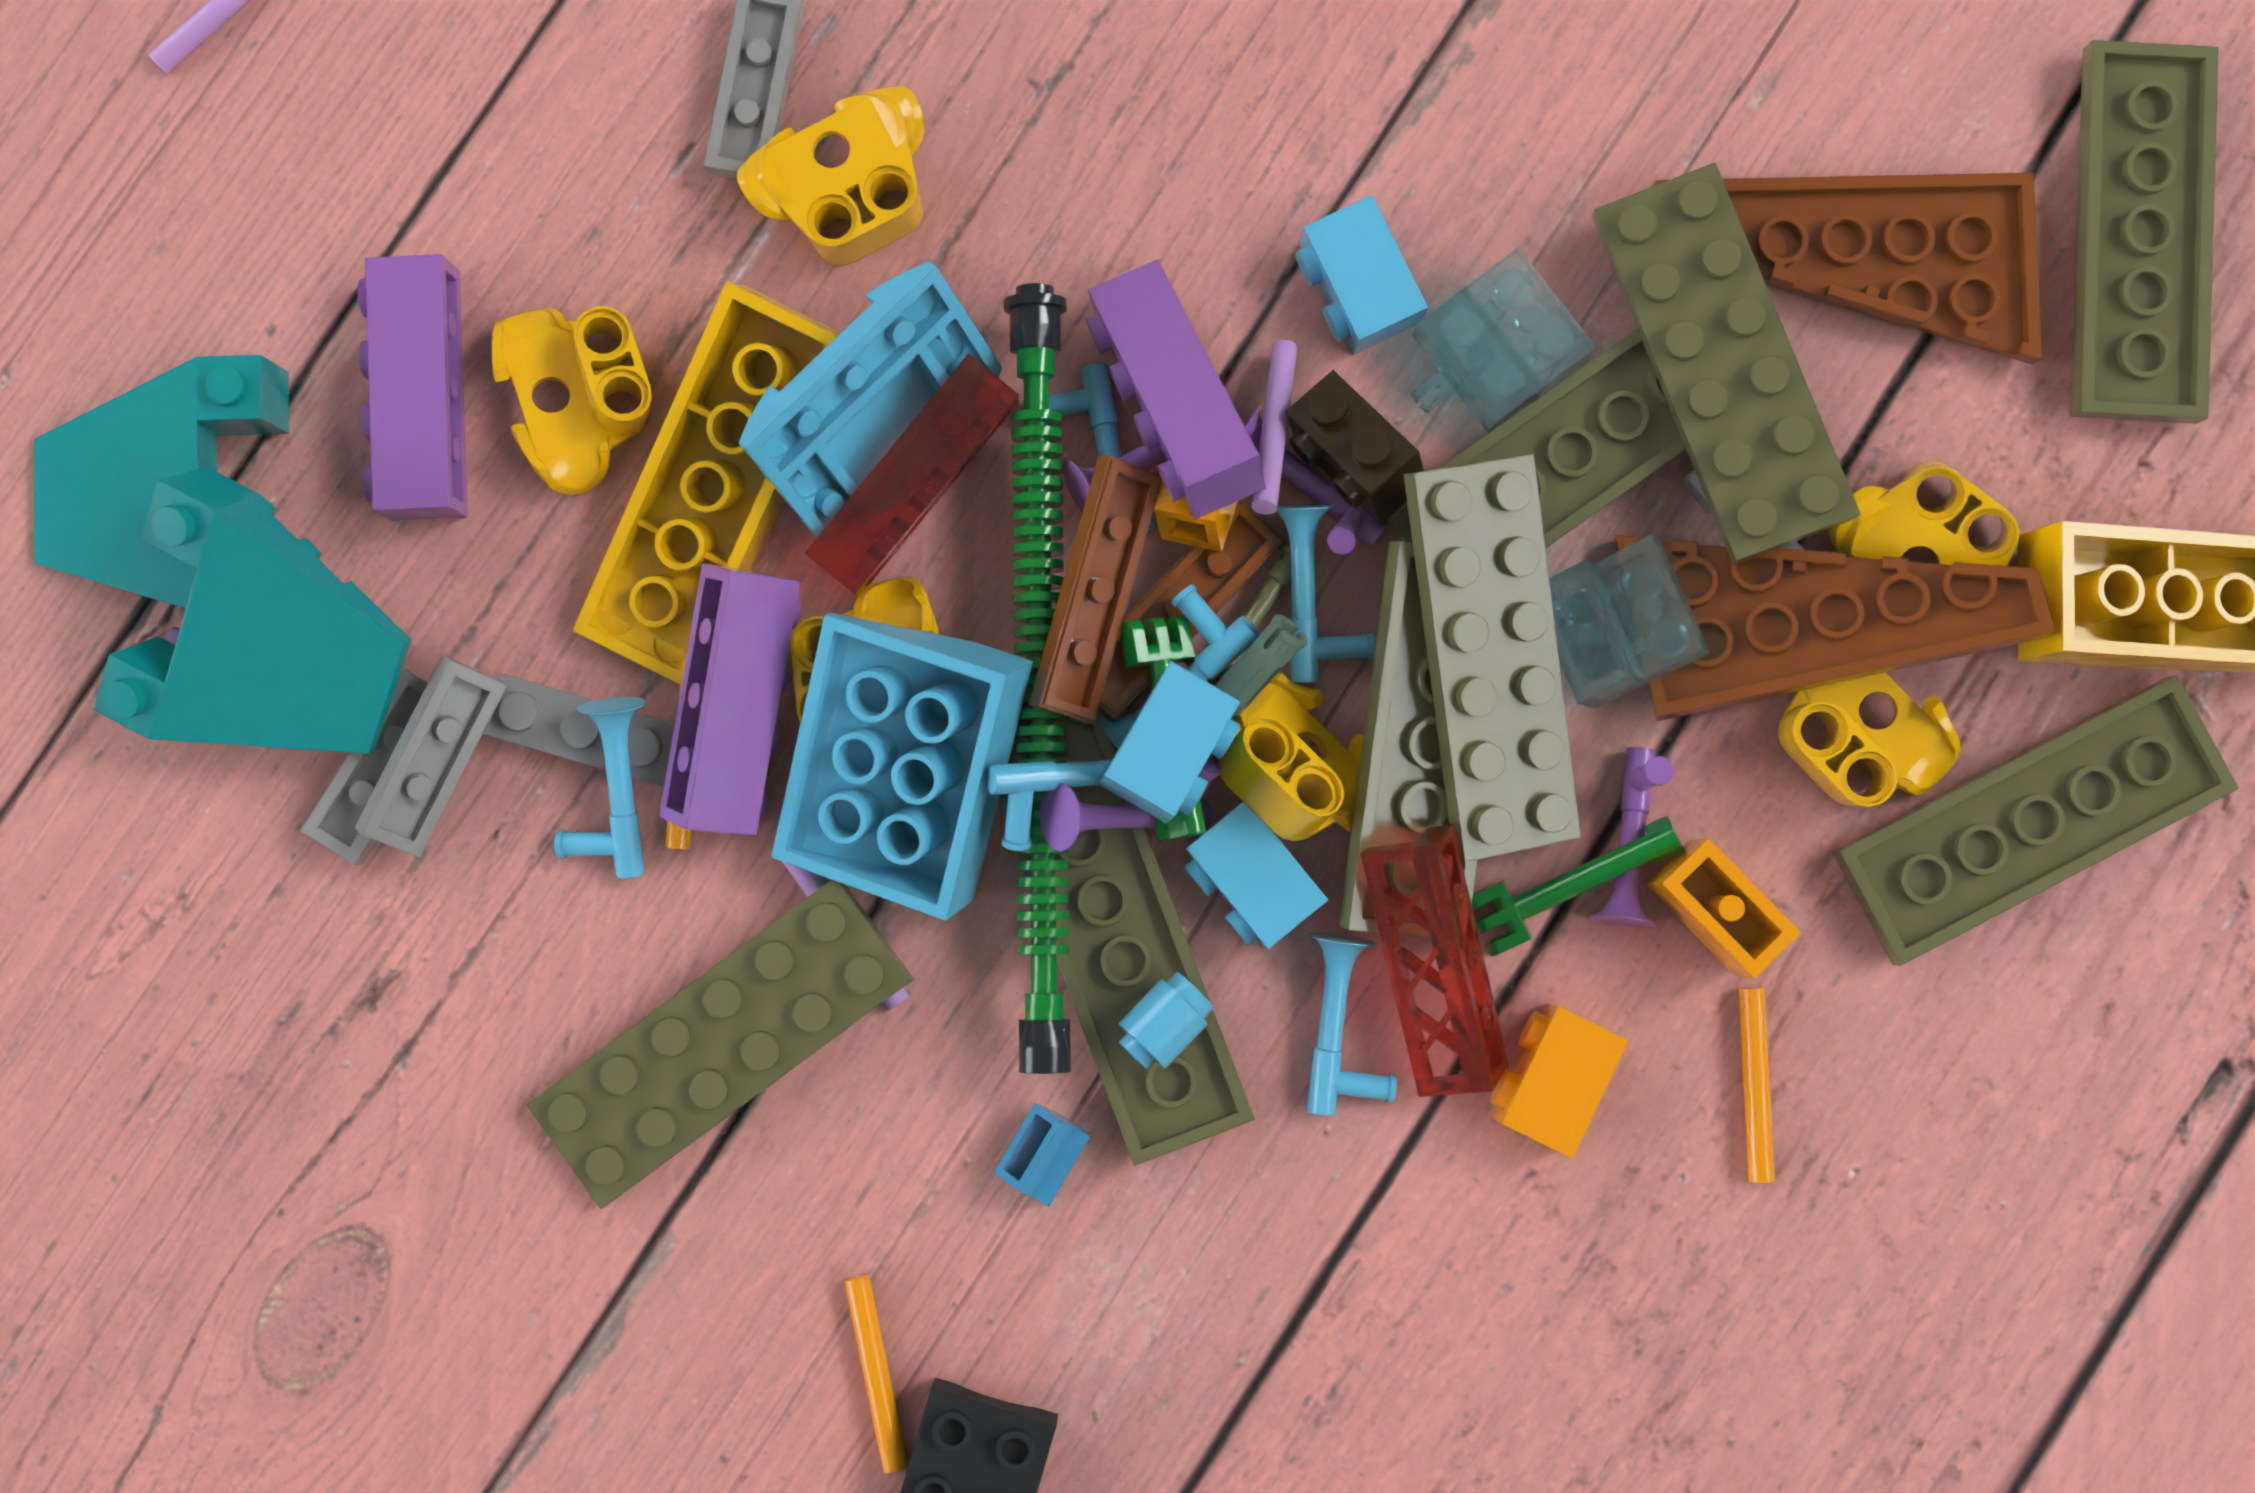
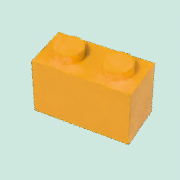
(1723, 908)
(1557, 1078)

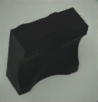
(978, 1444)

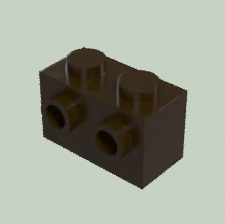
(1353, 447)

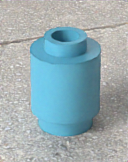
(1164, 1021)

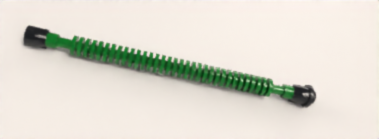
(1035, 338)

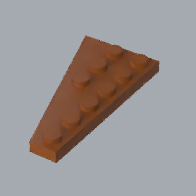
(1907, 249)
(1832, 618)

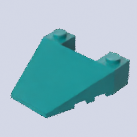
(104, 465)
(267, 638)

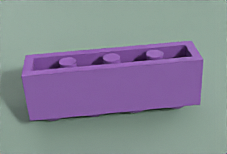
(413, 388)
(1176, 390)
(730, 700)

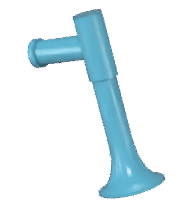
(1097, 400)
(1302, 527)
(1223, 649)
(1024, 779)
(624, 841)
(1326, 1077)

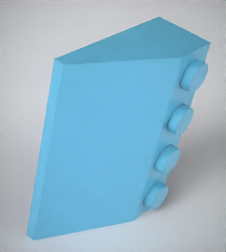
(897, 762)

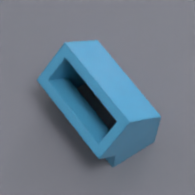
(1042, 1154)

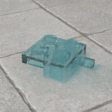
(1499, 342)
(1622, 622)

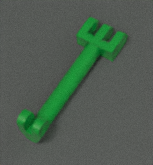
(1156, 647)
(1512, 911)

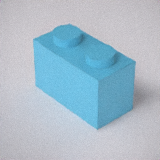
(1360, 275)
(1171, 743)
(1254, 876)

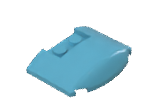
(861, 393)

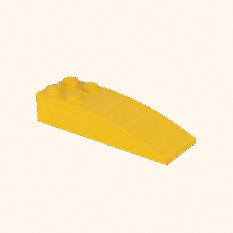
(699, 487)
(2143, 597)

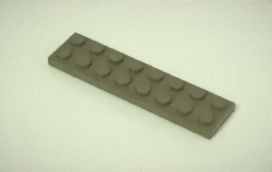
(1119, 948)

